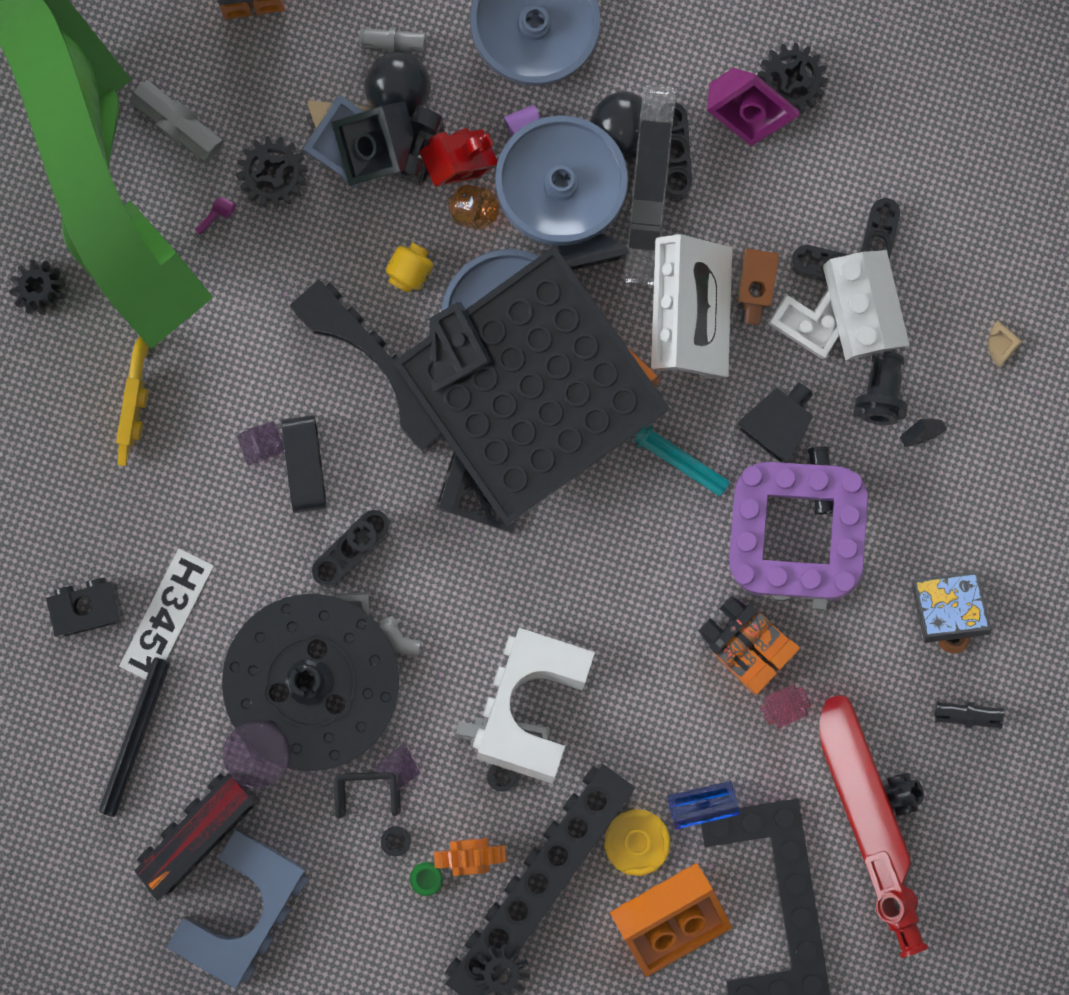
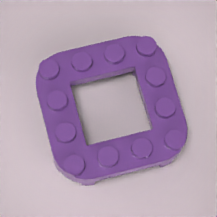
(795, 578)

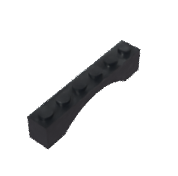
(326, 316)

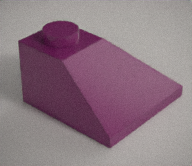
(748, 105)

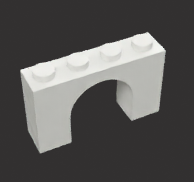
(503, 740)

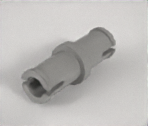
(392, 40)

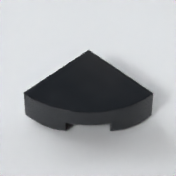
(922, 431)

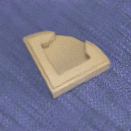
(1002, 343)

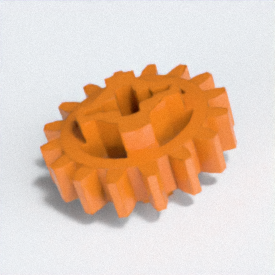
(470, 856)

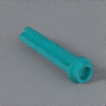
(681, 460)

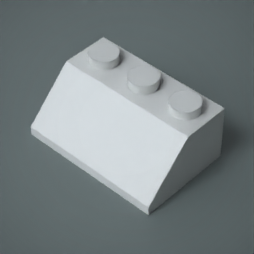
(865, 304)

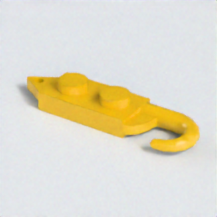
(134, 399)

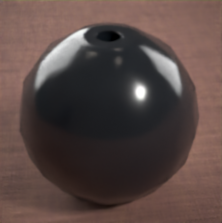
(396, 80)
(620, 119)

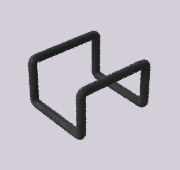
(340, 796)

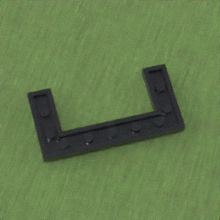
(784, 826)

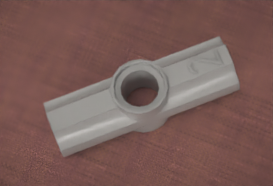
(176, 121)

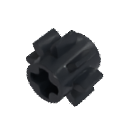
(904, 794)

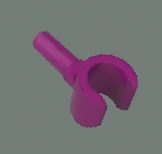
(222, 207)

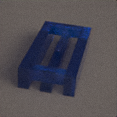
(703, 810)

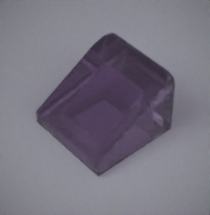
(260, 443)

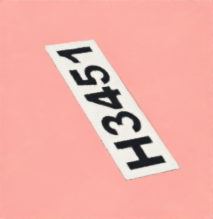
(166, 613)

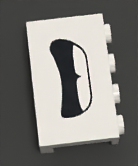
(691, 306)

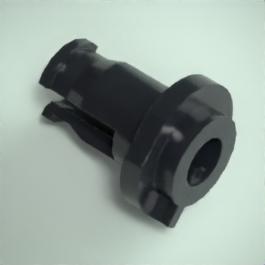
(882, 401)

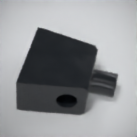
(778, 422)

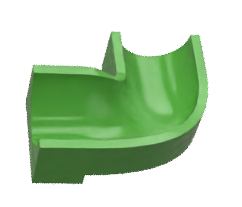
(74, 109)

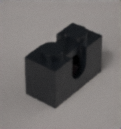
(105, 608)

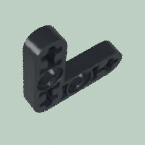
(873, 220)

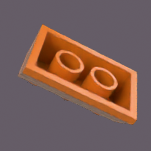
(671, 919)

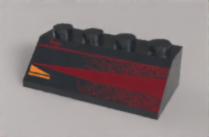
(195, 835)

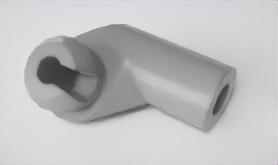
(399, 644)

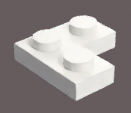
(808, 328)

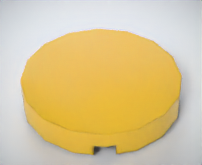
(637, 842)

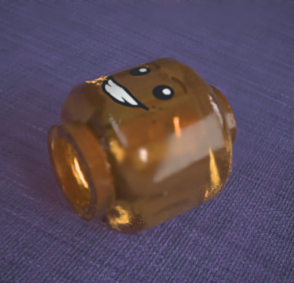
(473, 207)

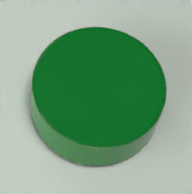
(426, 879)

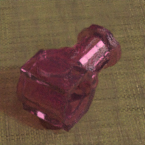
(785, 706)

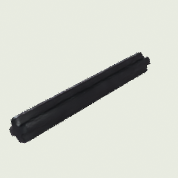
(134, 737)

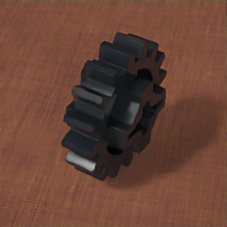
(803, 84)
(261, 178)

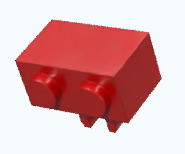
(458, 156)

